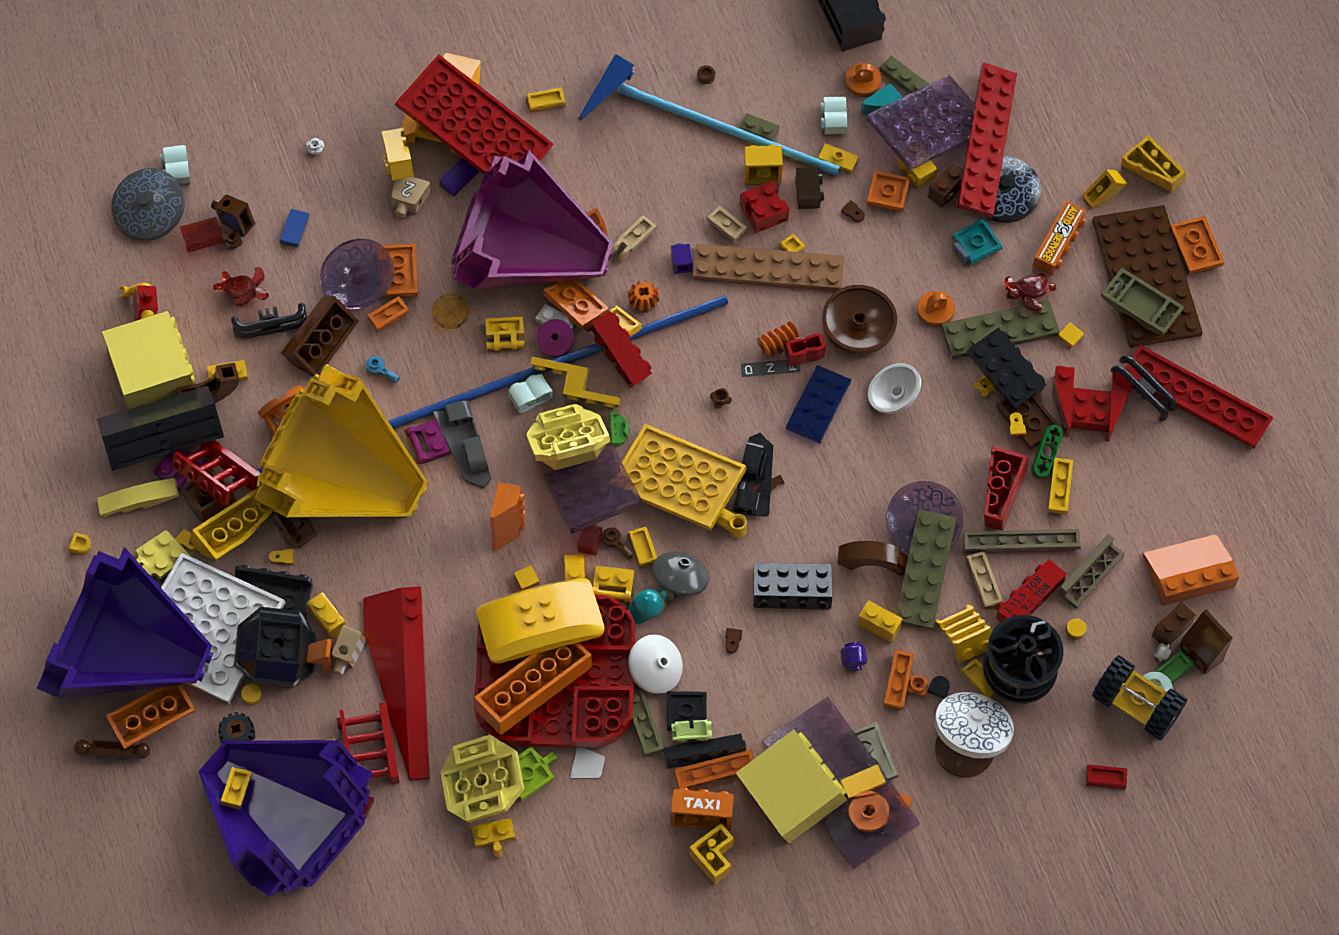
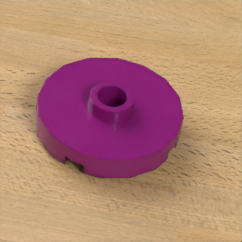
(562, 344)

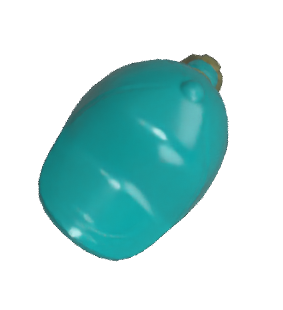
(649, 604)

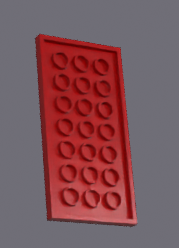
(468, 117)

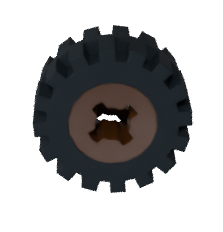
(245, 732)

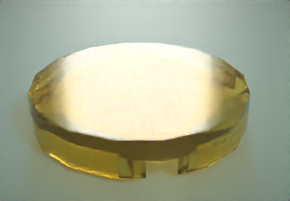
(450, 311)

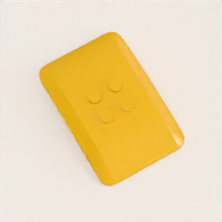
(540, 619)

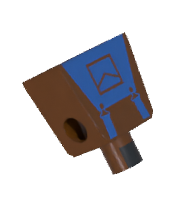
(234, 214)

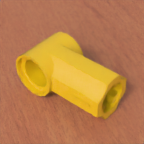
(729, 520)

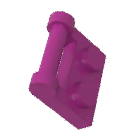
(433, 439)
(166, 471)

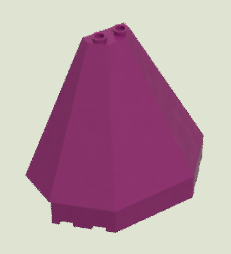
(526, 231)

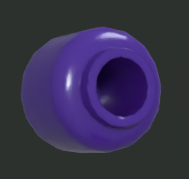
(853, 656)

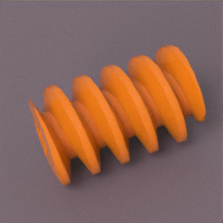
(777, 338)

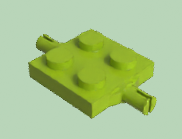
(535, 771)

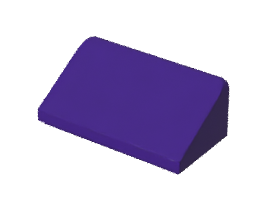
(458, 177)

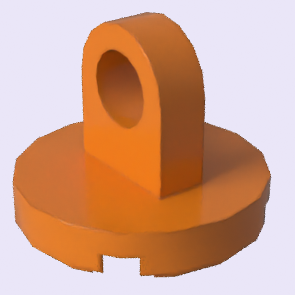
(863, 79)
(935, 308)

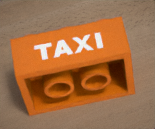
(701, 808)

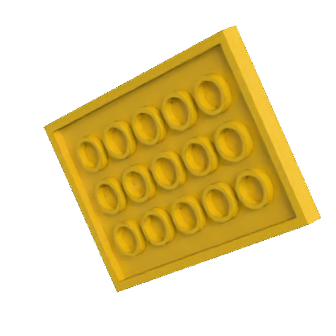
(681, 476)

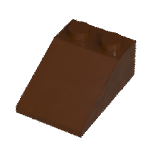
(1206, 642)

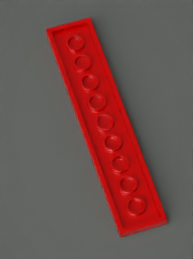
(987, 140)

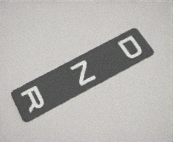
(768, 368)

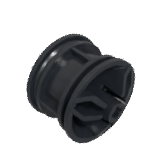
(1030, 637)

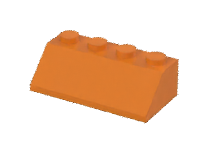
(507, 515)
(149, 714)

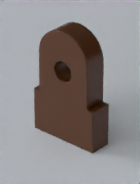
(851, 210)
(733, 636)

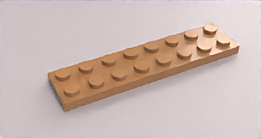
(768, 267)

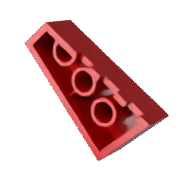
(619, 348)
(1004, 482)

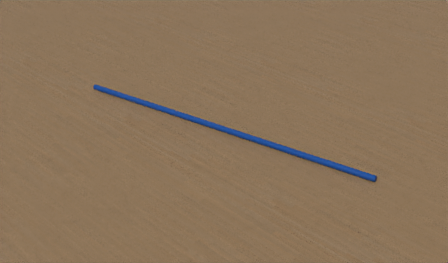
(568, 358)

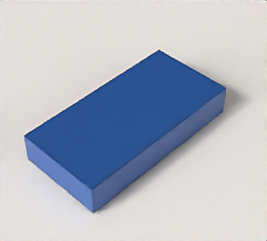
(294, 227)

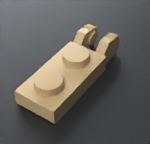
(634, 237)

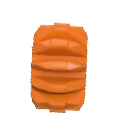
(643, 295)

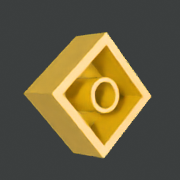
(762, 164)

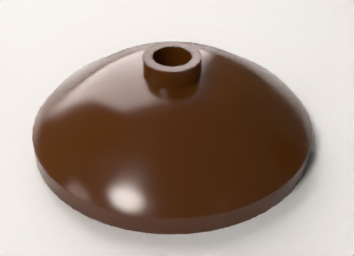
(959, 764)

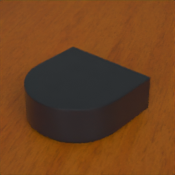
(939, 686)

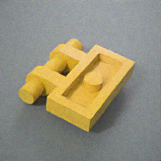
(504, 328)

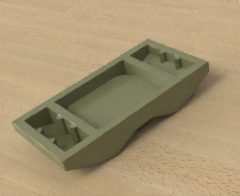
(1142, 302)

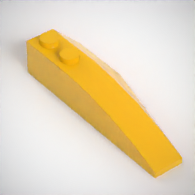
(230, 527)

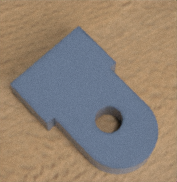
(961, 253)

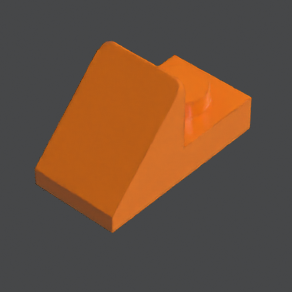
(321, 653)

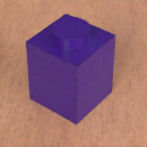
(681, 258)

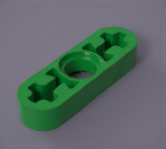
(1054, 448)

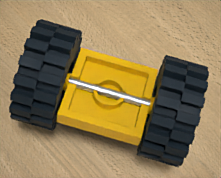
(1139, 697)

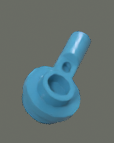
(376, 365)

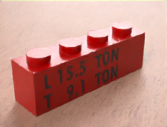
(1033, 592)

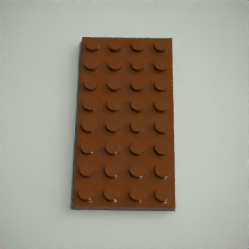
(1147, 249)

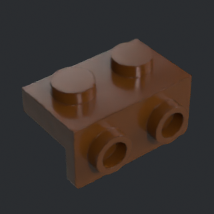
(296, 529)

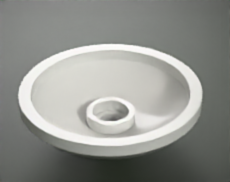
(894, 388)
(646, 665)

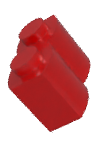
(807, 349)

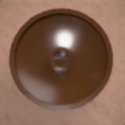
(859, 319)

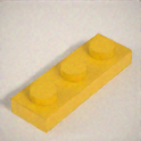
(1060, 486)

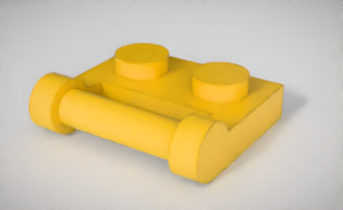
(616, 579)

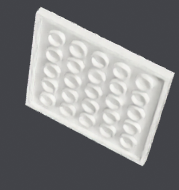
(216, 607)

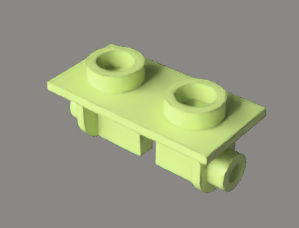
(699, 732)

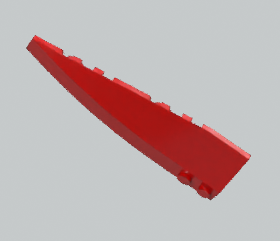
(397, 648)

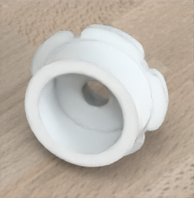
(315, 150)
(1162, 652)

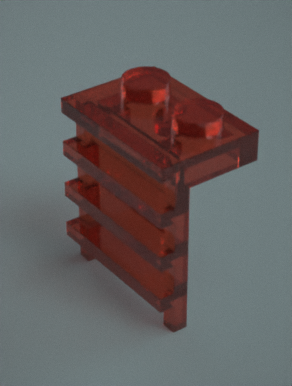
(202, 234)

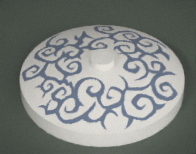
(973, 725)

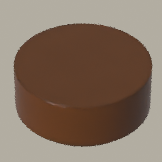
(706, 74)

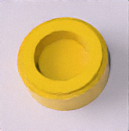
(1076, 628)
(251, 694)

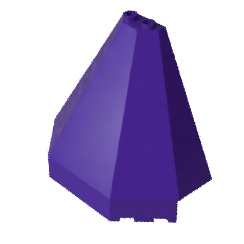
(123, 636)
(296, 810)

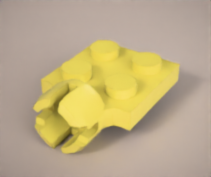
(159, 555)

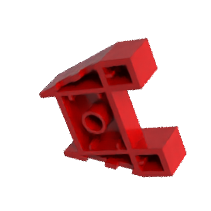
(1086, 407)

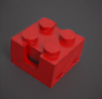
(764, 207)

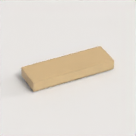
(984, 580)

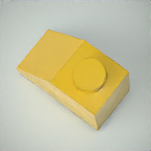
(1104, 188)
(574, 566)

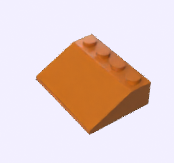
(1191, 569)

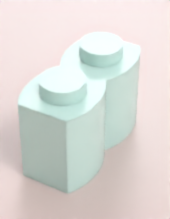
(834, 115)
(176, 163)
(530, 393)

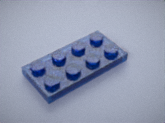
(818, 404)

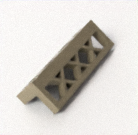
(1087, 565)

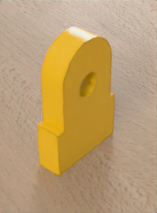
(1016, 428)
(183, 540)
(285, 557)

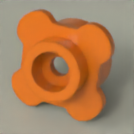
(914, 680)

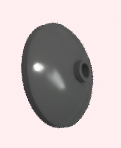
(680, 573)

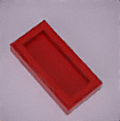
(1106, 776)

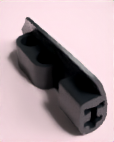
(758, 461)

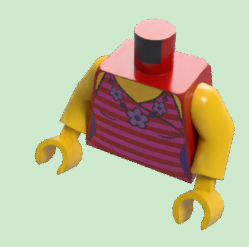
(144, 299)

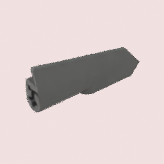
(465, 443)

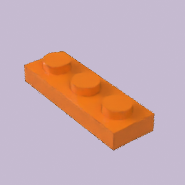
(898, 679)

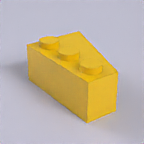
(397, 157)
(1154, 164)

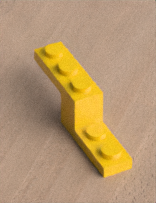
(575, 382)

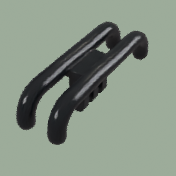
(269, 323)
(1146, 385)

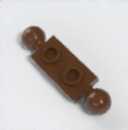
(106, 749)

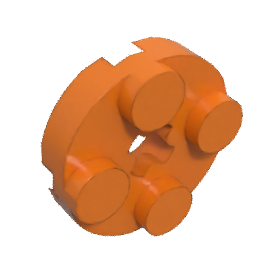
(875, 802)

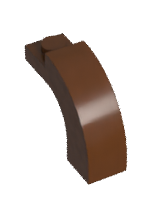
(220, 384)
(872, 553)

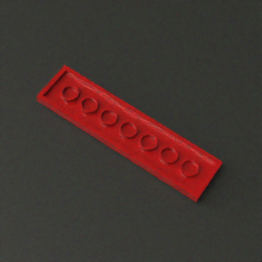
(1204, 398)

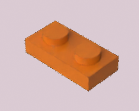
(388, 313)

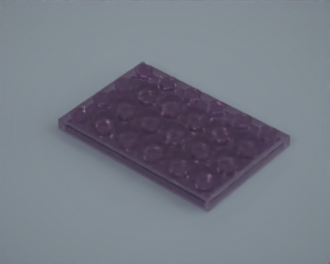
(925, 122)

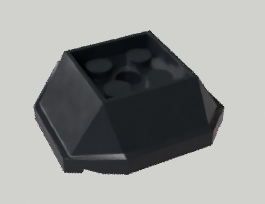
(264, 663)

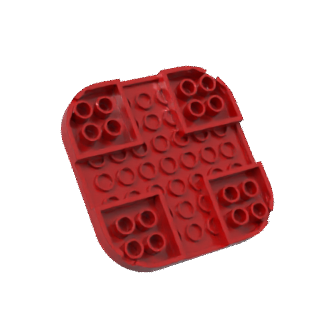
(587, 711)

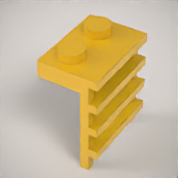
(970, 633)

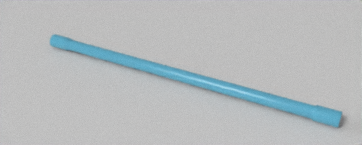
(634, 93)

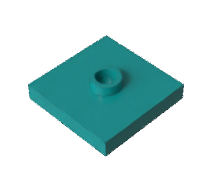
(978, 241)

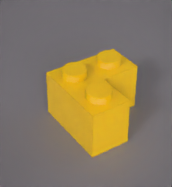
(708, 853)

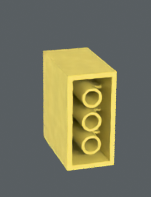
(148, 359)
(792, 785)

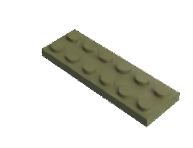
(1018, 322)
(925, 569)

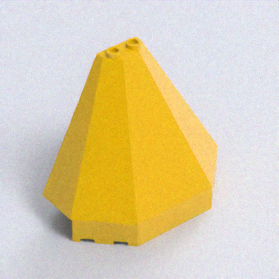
(338, 456)

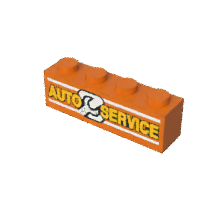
(1059, 238)

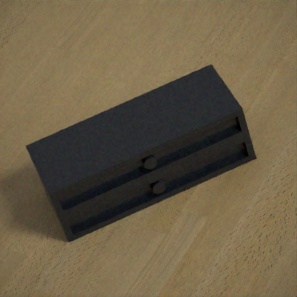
(854, 21)
(160, 428)

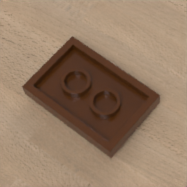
(1035, 418)

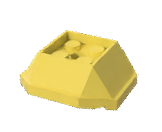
(567, 436)
(469, 766)

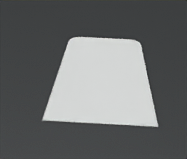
(587, 764)

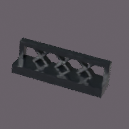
(703, 750)

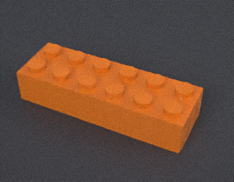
(531, 685)

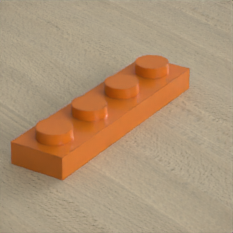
(712, 769)

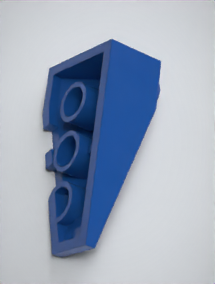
(613, 78)

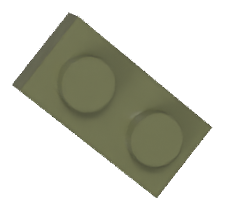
(759, 127)

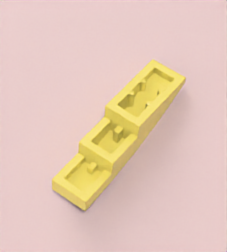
(138, 496)

